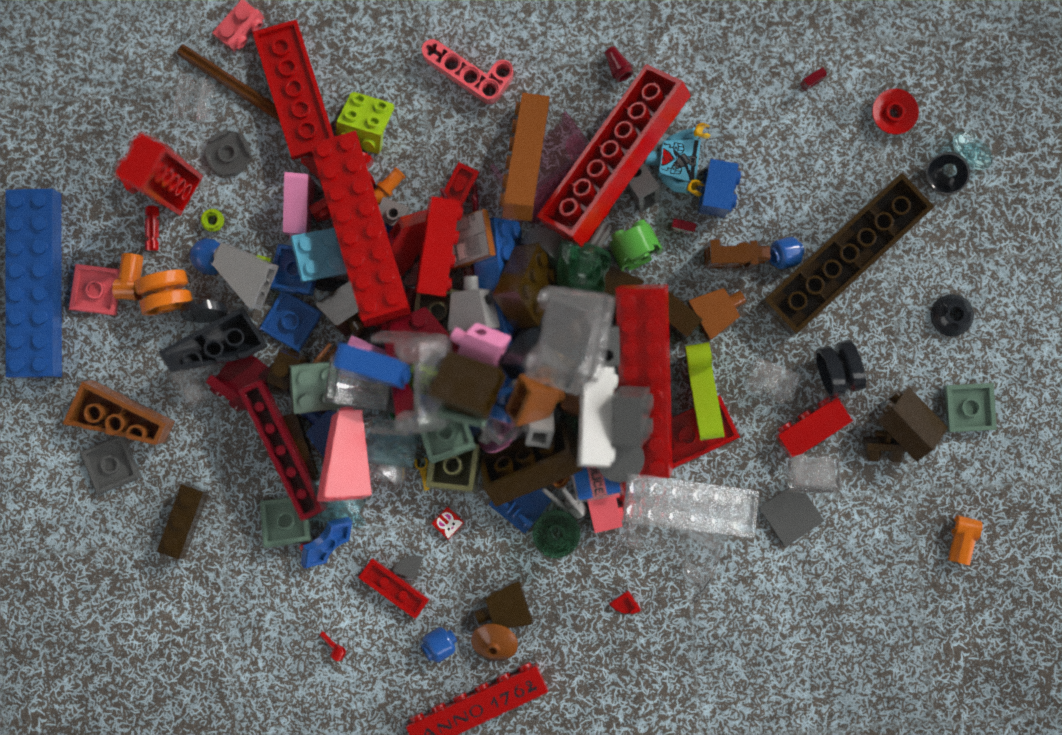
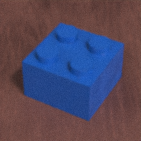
(718, 189)

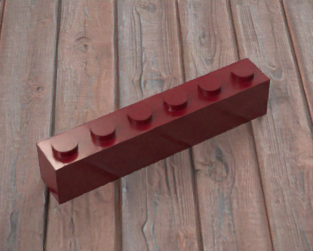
(282, 449)

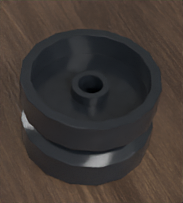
(840, 368)

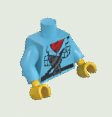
(680, 160)

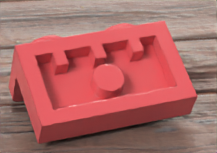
(239, 25)

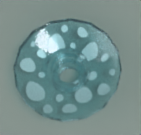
(973, 150)

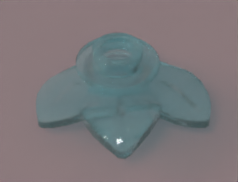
(346, 508)

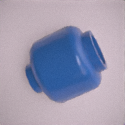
(786, 253)
(438, 644)

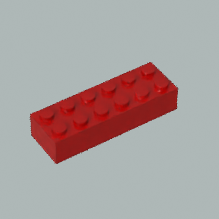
(158, 173)

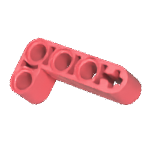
(465, 68)

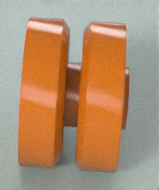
(162, 292)

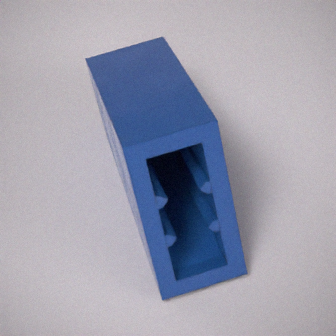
(371, 366)

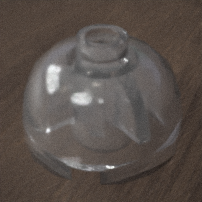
(389, 475)

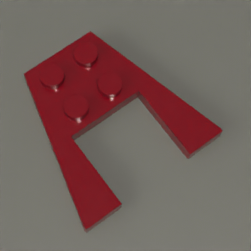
(420, 322)

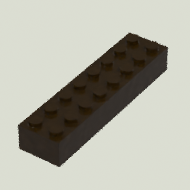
(847, 254)

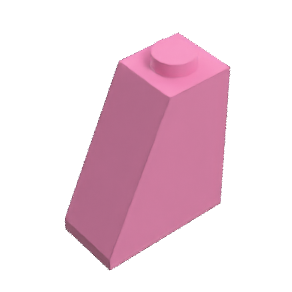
(298, 196)

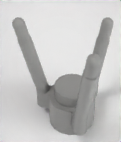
(570, 506)

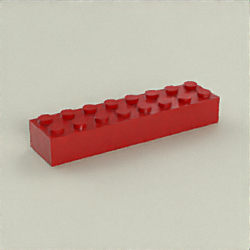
(614, 155)
(360, 229)
(646, 363)

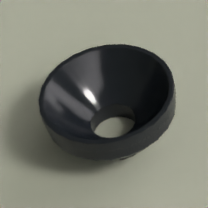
(947, 184)
(941, 315)

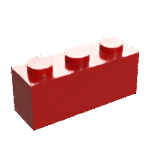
(813, 427)

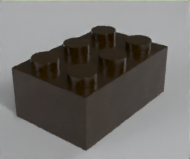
(521, 283)

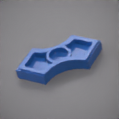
(334, 534)

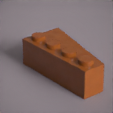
(114, 414)

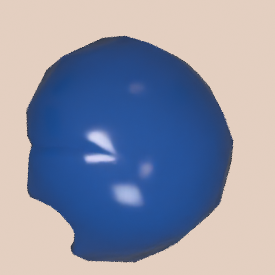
(203, 256)

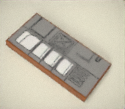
(474, 240)

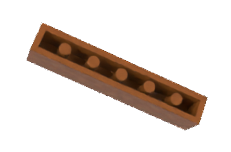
(525, 158)

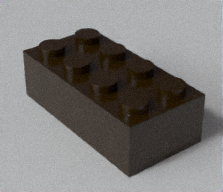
(527, 468)

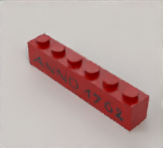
(481, 705)

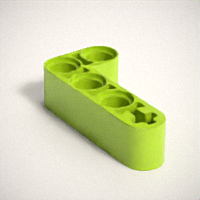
(704, 391)

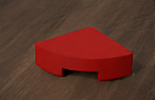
(625, 603)

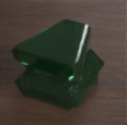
(582, 267)

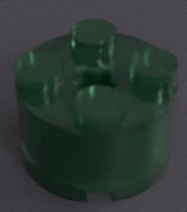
(564, 544)

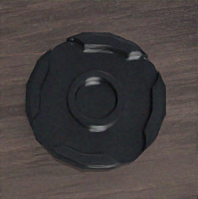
(206, 312)

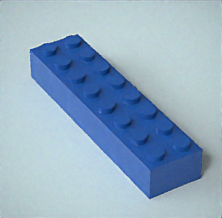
(33, 283)

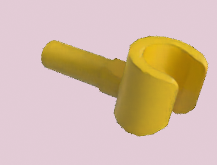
(423, 472)

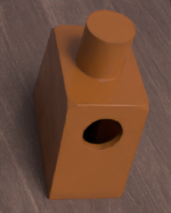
(716, 310)
(532, 400)

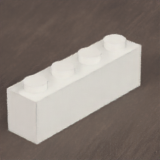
(596, 422)

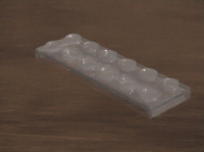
(690, 505)

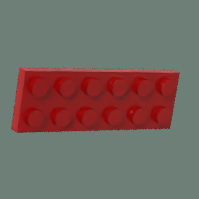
(293, 87)

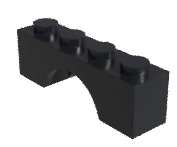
(515, 357)

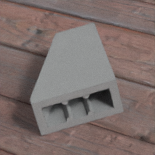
(245, 273)

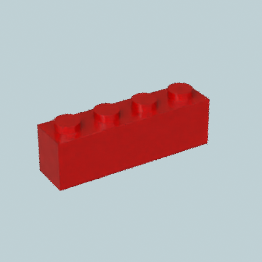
(437, 246)

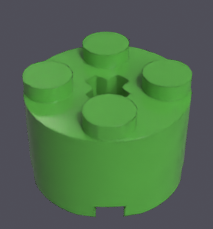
(634, 246)

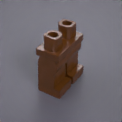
(736, 256)

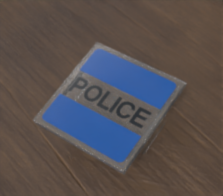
(592, 485)

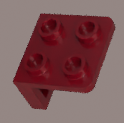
(236, 376)

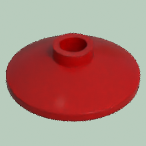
(903, 104)

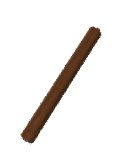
(228, 80)

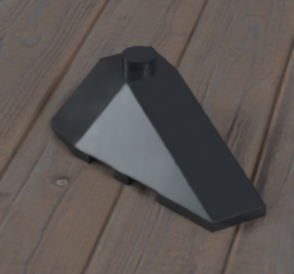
(219, 342)

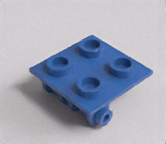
(523, 510)

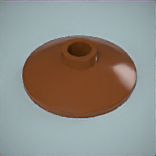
(494, 642)

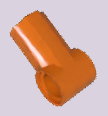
(129, 271)
(964, 537)

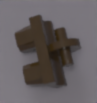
(882, 442)

